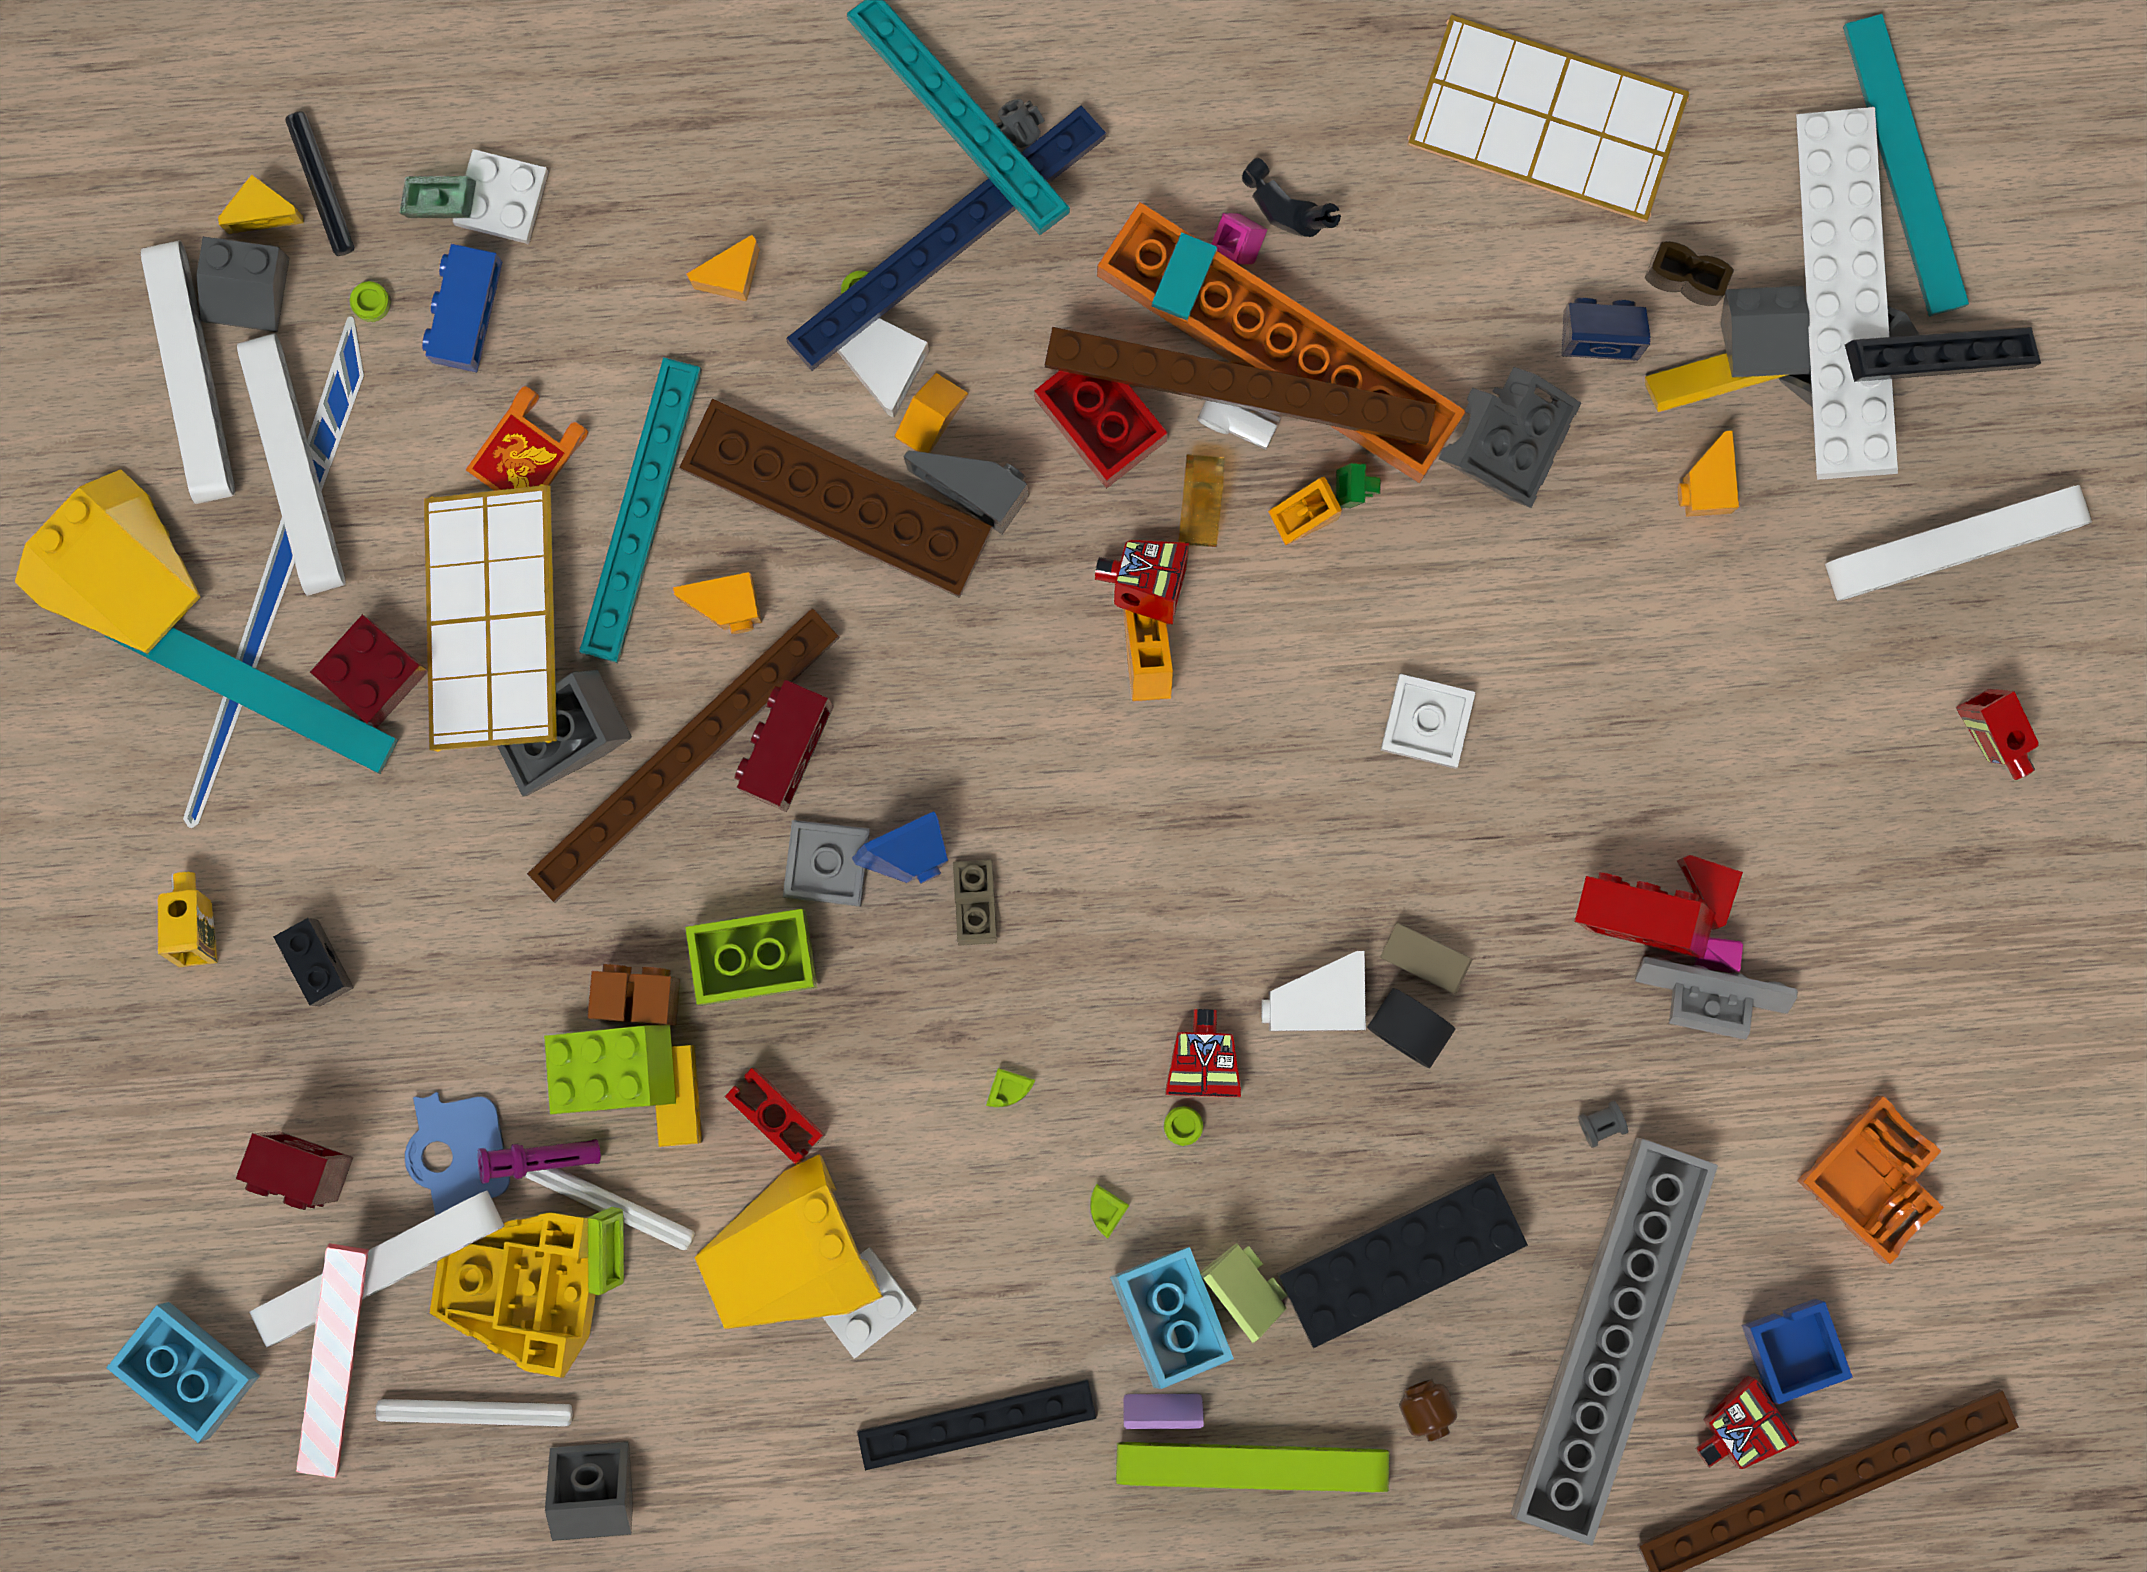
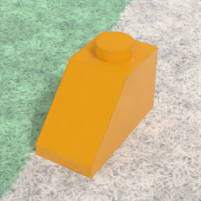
(1712, 481)
(724, 601)

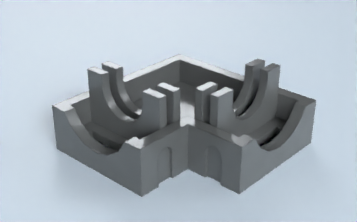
(1512, 436)

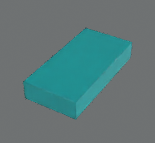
(1184, 276)

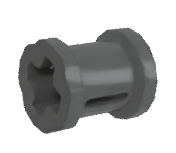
(1603, 1124)

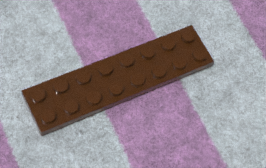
(836, 498)

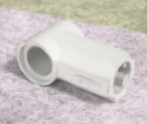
(1245, 423)

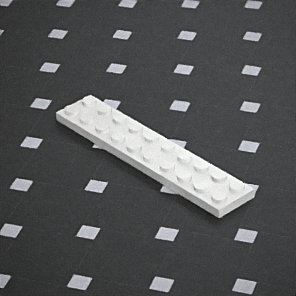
(1845, 290)

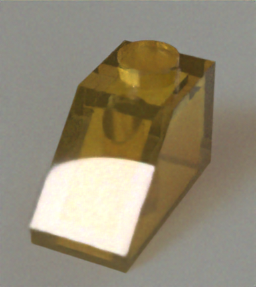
(1201, 500)

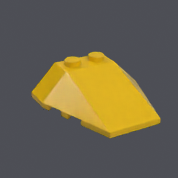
(109, 564)
(787, 1256)
(522, 1291)

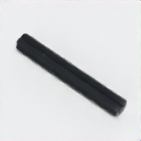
(319, 183)

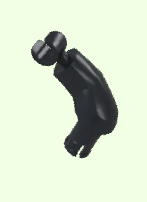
(1281, 211)

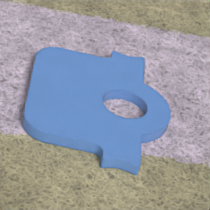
(464, 1128)

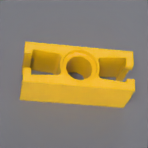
(681, 1121)

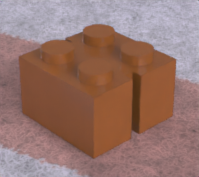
(634, 997)

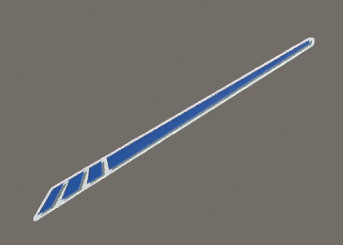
(323, 441)

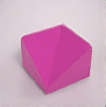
(1239, 238)
(1722, 955)

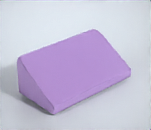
(1163, 1411)

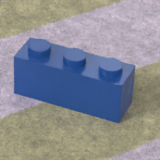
(462, 307)

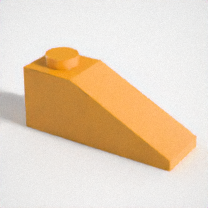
(1148, 657)

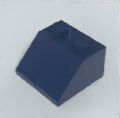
(1605, 330)

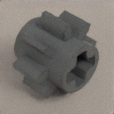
(1020, 122)

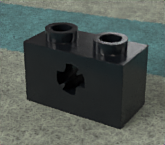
(313, 962)

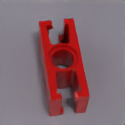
(792, 1113)

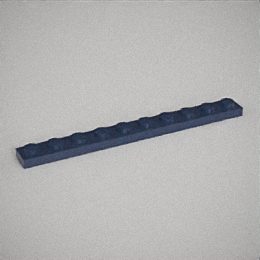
(937, 245)

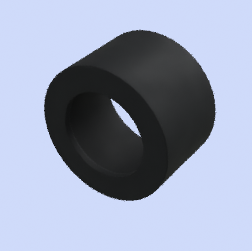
(1411, 1028)

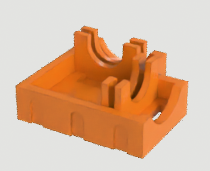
(1872, 1181)

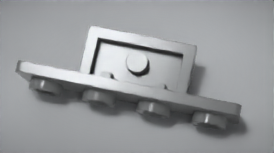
(1714, 999)

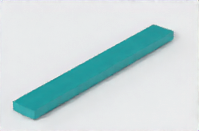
(959, 114)
(1906, 165)
(640, 510)
(272, 699)

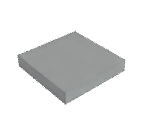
(822, 863)

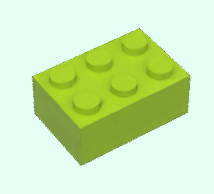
(751, 957)
(610, 1069)

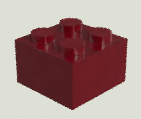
(369, 671)

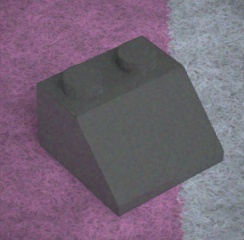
(241, 283)
(1766, 331)
(589, 1491)

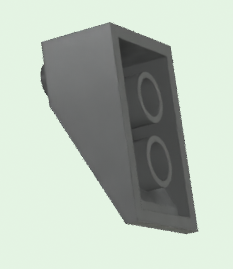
(977, 486)
(586, 731)

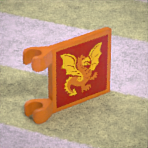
(522, 453)

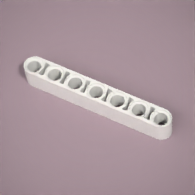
(187, 372)
(291, 464)
(1958, 543)
(385, 1264)

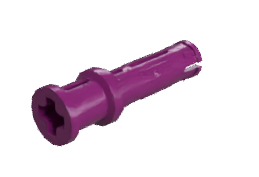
(518, 1161)

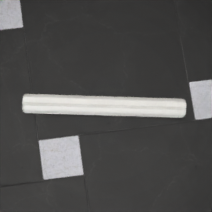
(602, 1199)
(474, 1412)

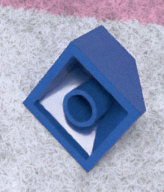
(906, 852)

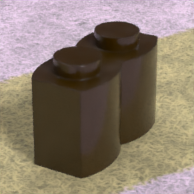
(1697, 277)

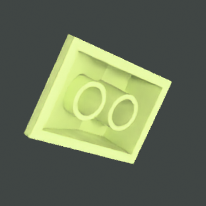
(1244, 1291)

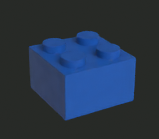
(1797, 1351)

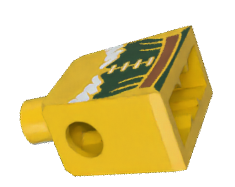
(186, 924)

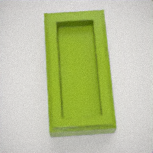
(605, 1250)

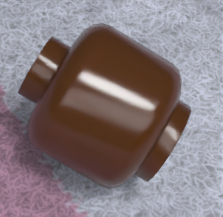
(1428, 1410)

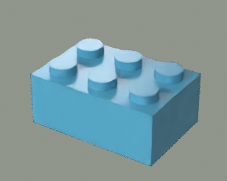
(183, 1372)

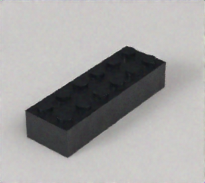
(1402, 1259)

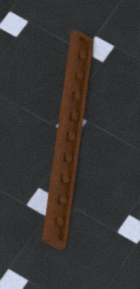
(1240, 386)
(682, 756)
(1829, 1484)

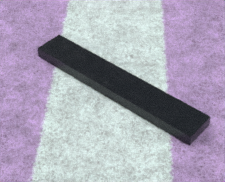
(1942, 354)
(976, 1424)

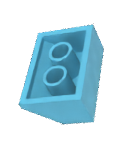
(1171, 1318)

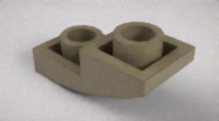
(974, 902)
(1426, 958)

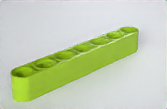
(1252, 1467)

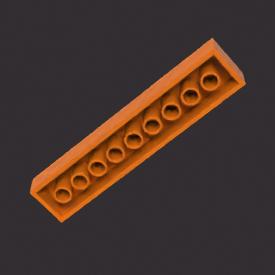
(1271, 332)

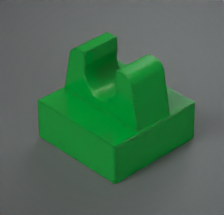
(1354, 485)

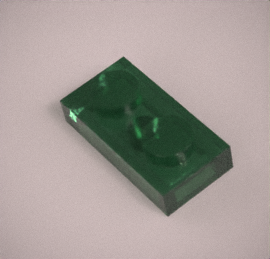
(437, 197)

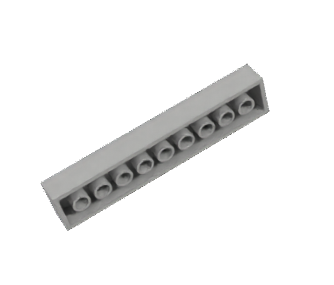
(1613, 1341)

